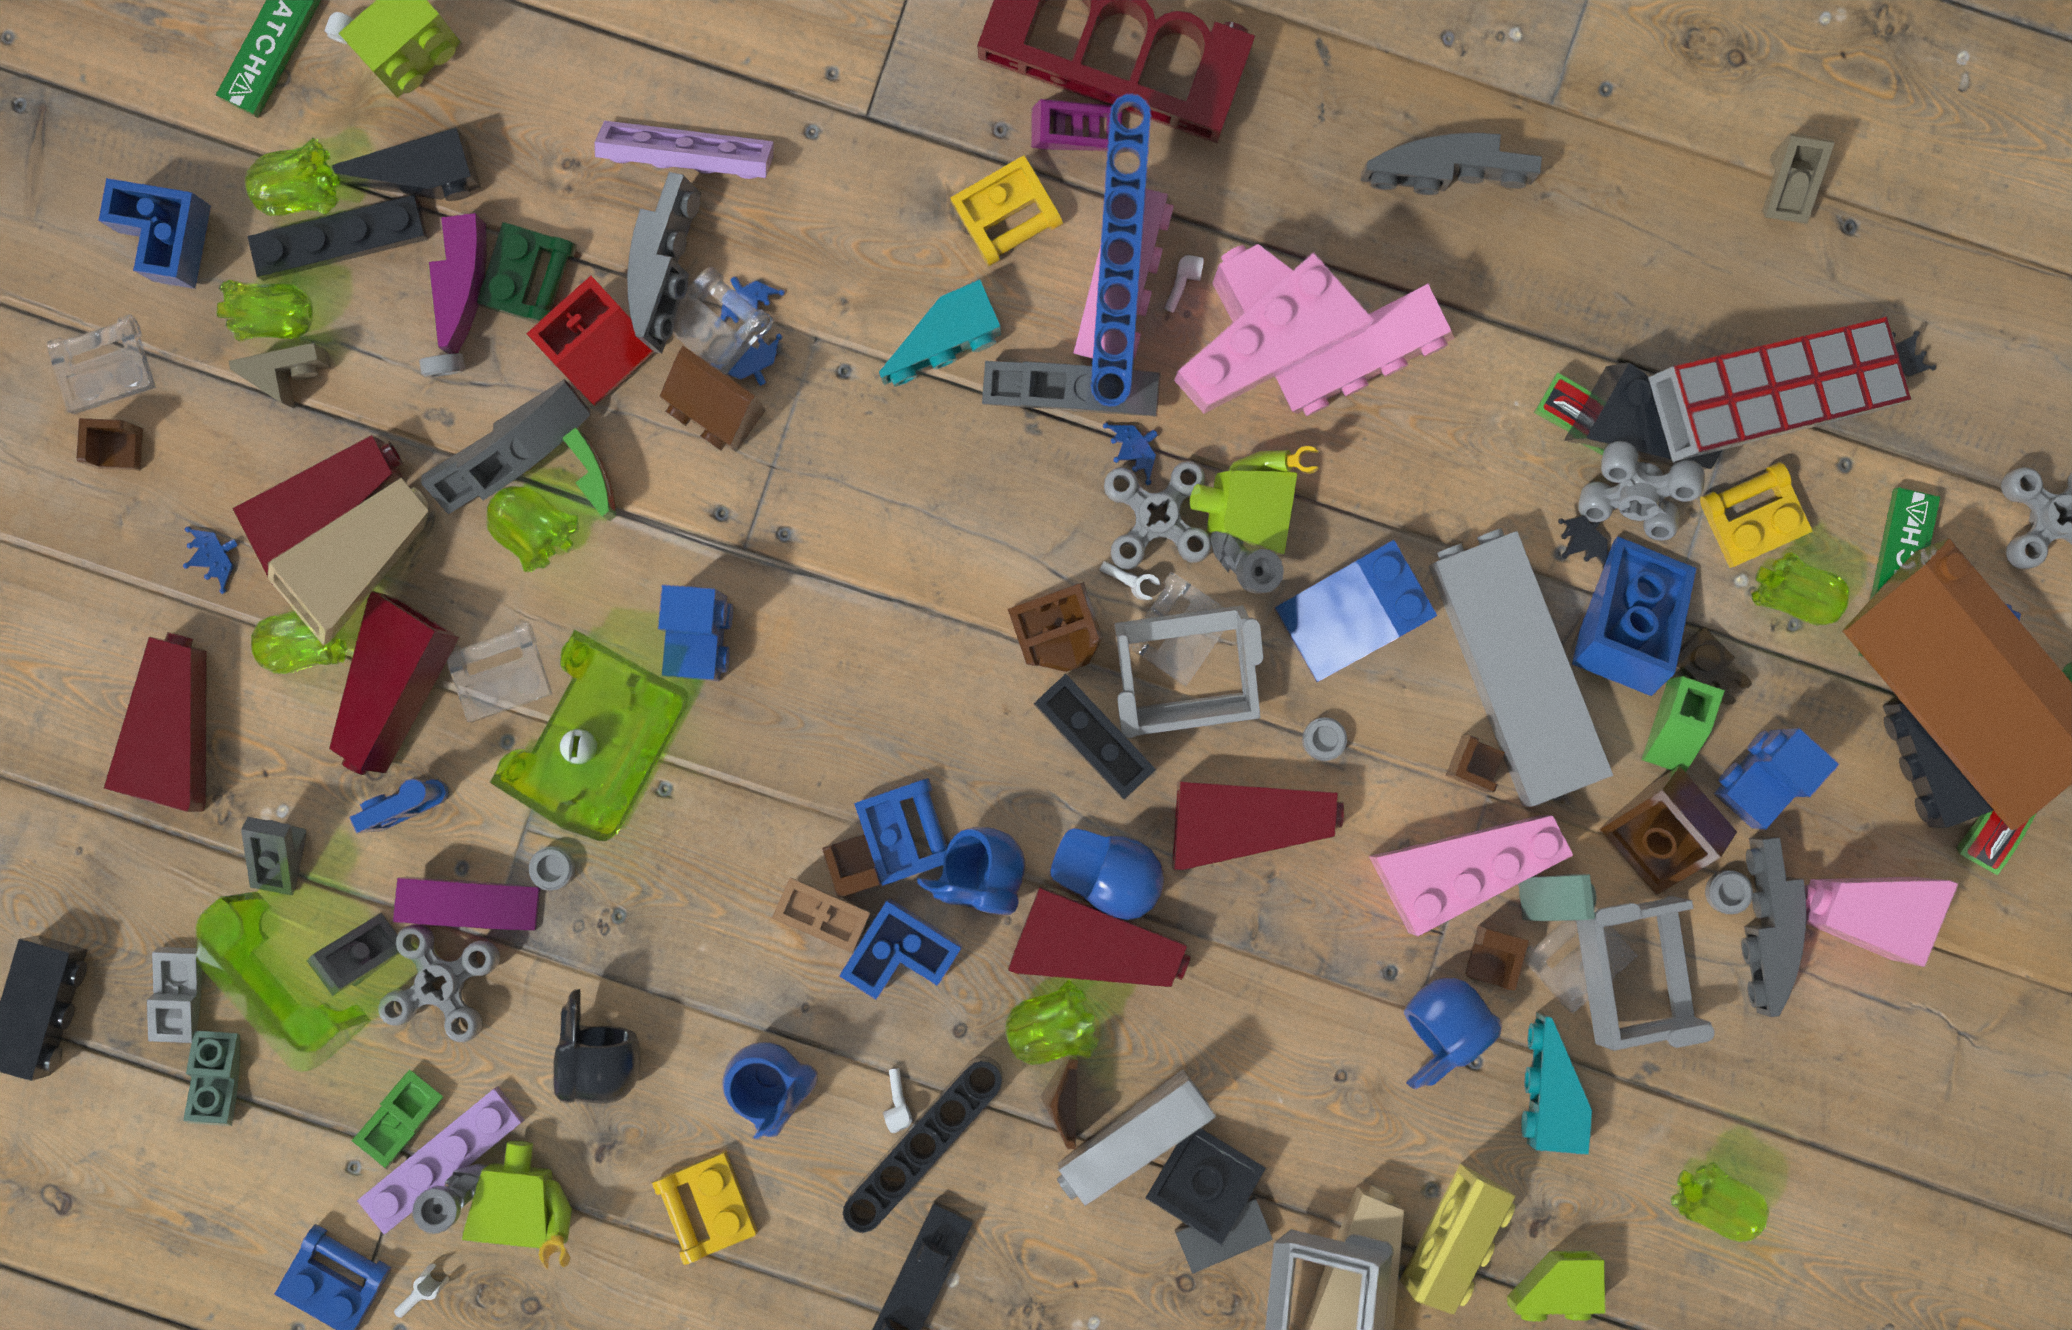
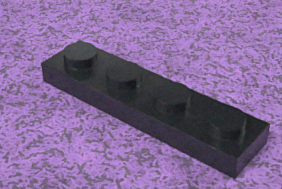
(337, 237)

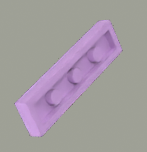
(684, 149)
(433, 1164)

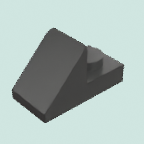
(273, 854)
(355, 955)

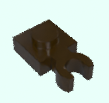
(1707, 661)

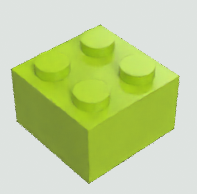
(401, 41)

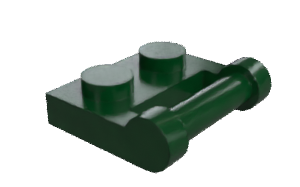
(514, 270)

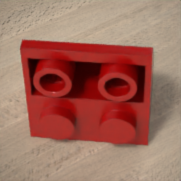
(590, 341)

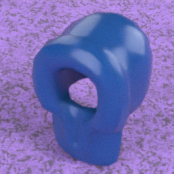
(980, 871)
(1109, 872)
(1453, 1026)
(767, 1086)

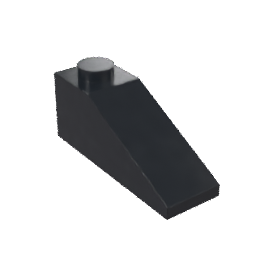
(425, 167)

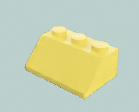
(1458, 1241)

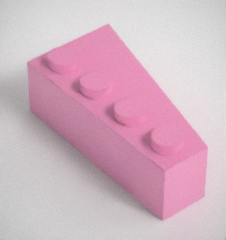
(1156, 216)
(1284, 328)
(1397, 334)
(1459, 872)

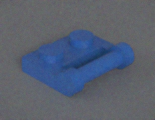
(413, 799)
(890, 834)
(324, 1291)

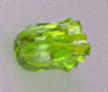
(293, 181)
(265, 310)
(529, 526)
(1801, 591)
(287, 645)
(1051, 1026)
(1721, 1203)

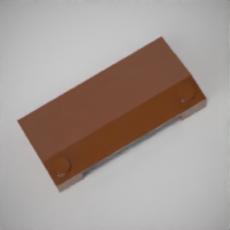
(1972, 679)

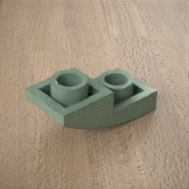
(1557, 898)
(214, 1078)

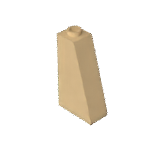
(344, 561)
(1338, 1291)

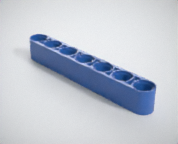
(1115, 230)

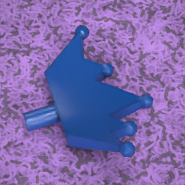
(752, 293)
(755, 360)
(1134, 447)
(211, 555)

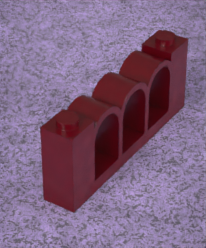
(1204, 112)

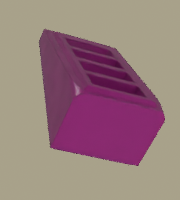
(1058, 140)

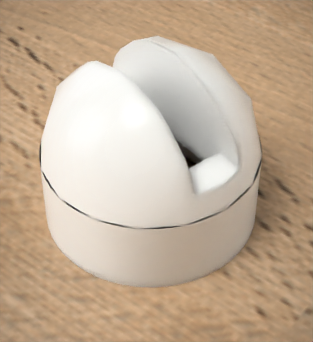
(586, 748)

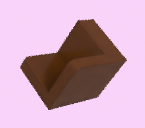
(109, 444)
(1475, 764)
(851, 866)
(1496, 958)

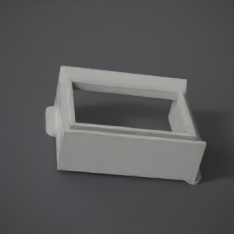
(1199, 711)
(1680, 1029)
(1356, 1254)

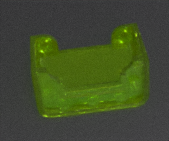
(632, 721)
(224, 950)

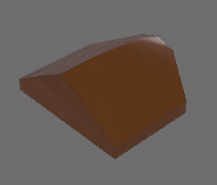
(1058, 629)
(1061, 1100)

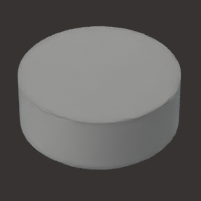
(442, 365)
(1324, 739)
(551, 868)
(1728, 892)

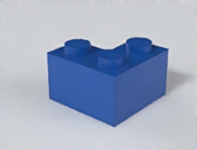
(168, 226)
(694, 632)
(1775, 772)
(895, 938)

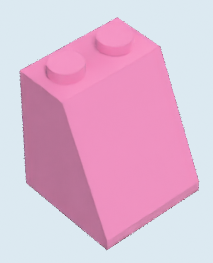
(1247, 277)
(1881, 914)

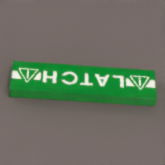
(265, 53)
(1906, 530)

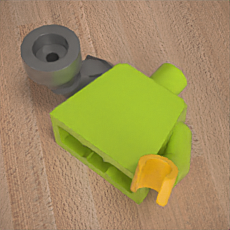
(1253, 513)
(508, 1207)

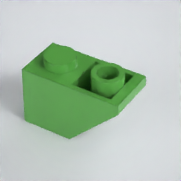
(1682, 723)

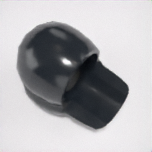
(593, 1061)

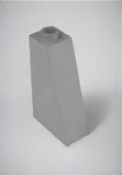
(1135, 1138)

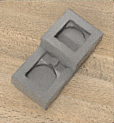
(176, 996)

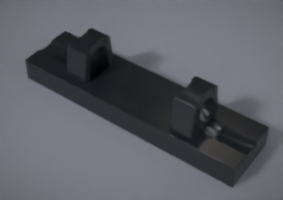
(925, 1269)

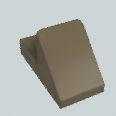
(1797, 177)
(272, 369)

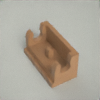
(821, 915)

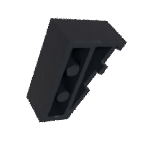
(1626, 411)

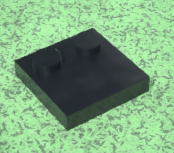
(1206, 1184)

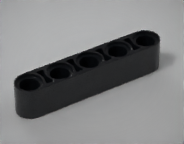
(908, 1159)

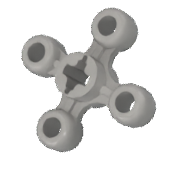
(1641, 490)
(1141, 500)
(2044, 518)
(430, 967)

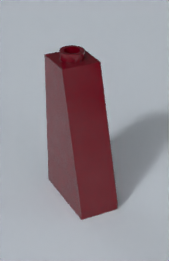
(317, 497)
(387, 682)
(164, 728)
(1241, 821)
(1087, 944)

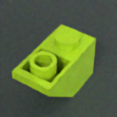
(1561, 1284)

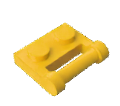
(999, 198)
(1759, 529)
(718, 1201)

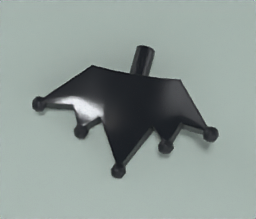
(1911, 363)
(1584, 538)

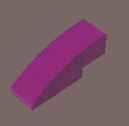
(458, 279)
(466, 904)

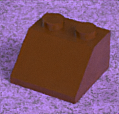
(710, 400)
(1669, 831)

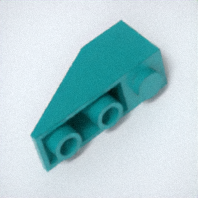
(951, 326)
(1557, 1104)

